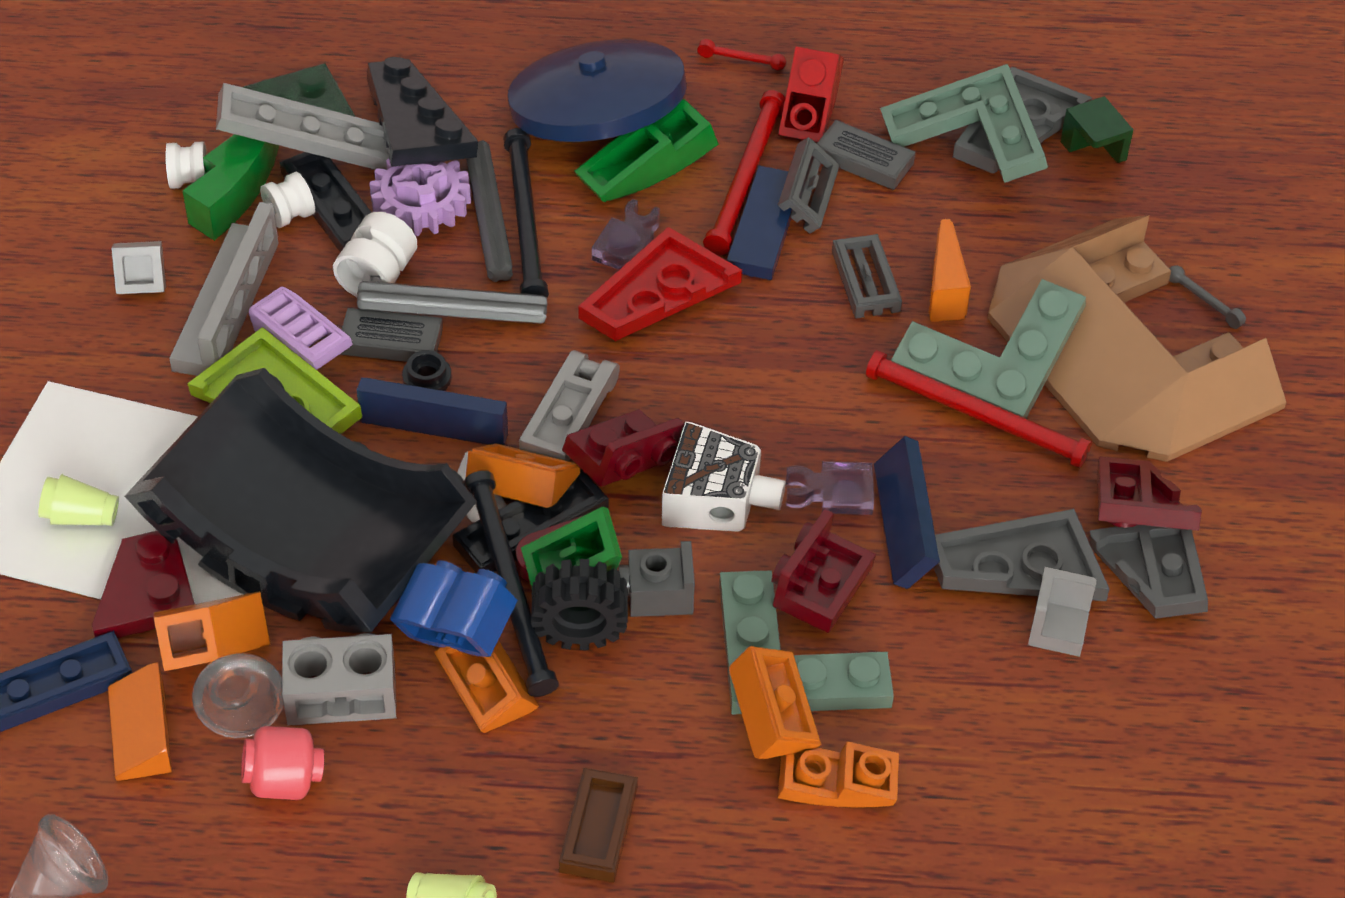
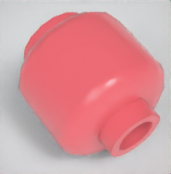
(281, 762)

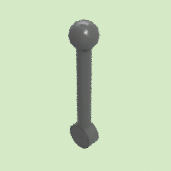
(1234, 317)

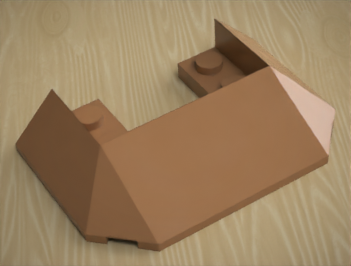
(1115, 370)

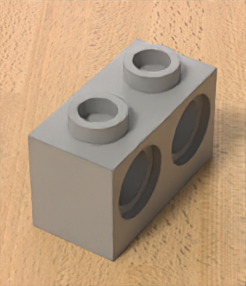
(340, 687)

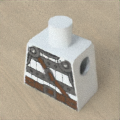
(716, 482)

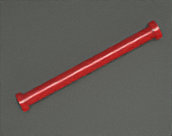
(719, 239)
(1021, 427)

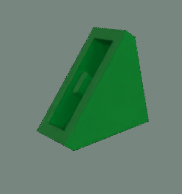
(584, 538)

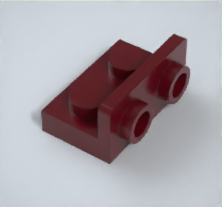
(623, 446)

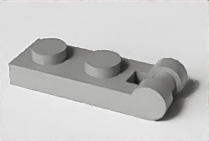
(569, 404)

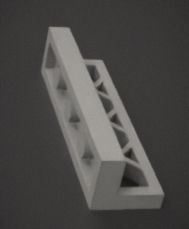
(227, 293)

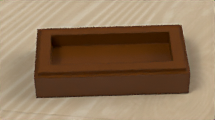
(598, 825)

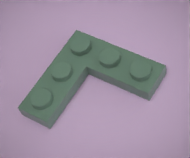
(986, 98)
(1021, 370)
(829, 680)

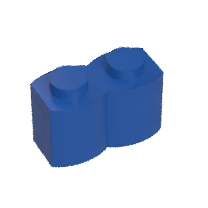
(454, 608)

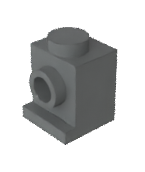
(660, 581)

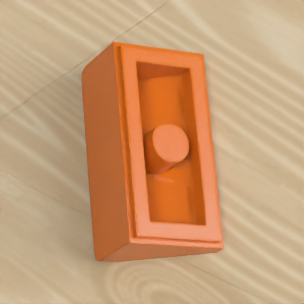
(524, 474)
(488, 686)
(773, 703)
(139, 724)

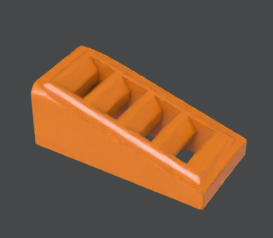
(950, 279)

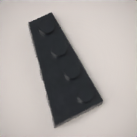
(415, 117)

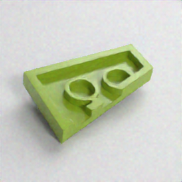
(296, 375)

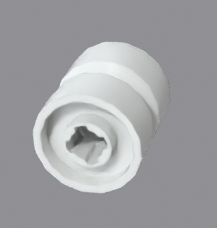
(375, 252)

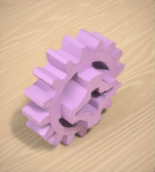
(422, 193)

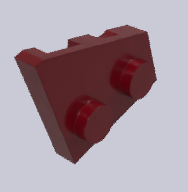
(1138, 495)
(143, 580)

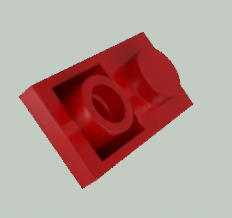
(810, 94)

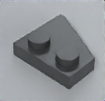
(1156, 567)

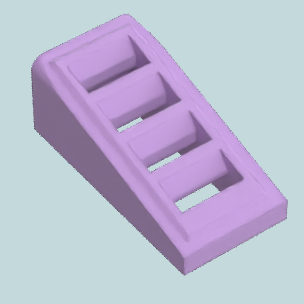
(299, 326)

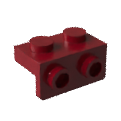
(820, 574)

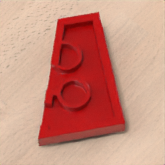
(657, 284)

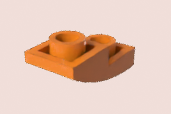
(840, 779)

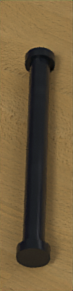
(517, 143)
(540, 679)

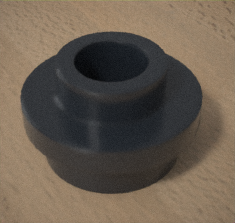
(427, 370)

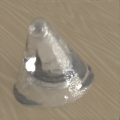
(238, 695)
(60, 863)

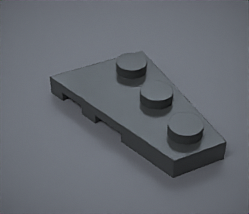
(1045, 105)
(1014, 553)

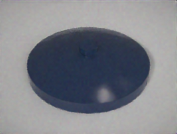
(597, 90)

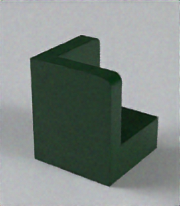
(1097, 125)

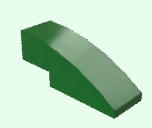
(648, 154)
(230, 184)

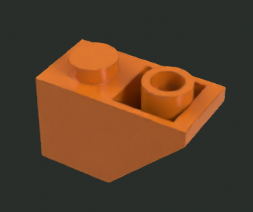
(210, 630)

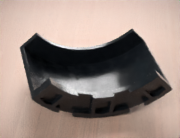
(298, 507)

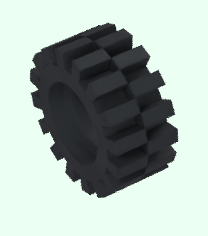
(579, 604)

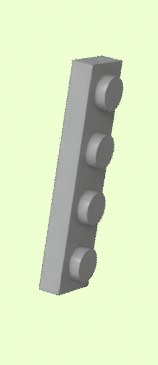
(301, 127)

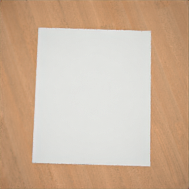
(102, 445)

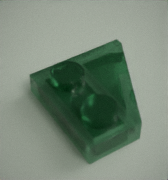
(308, 86)

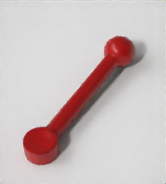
(707, 48)

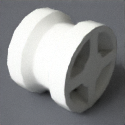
(184, 163)
(289, 198)

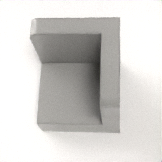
(1062, 611)

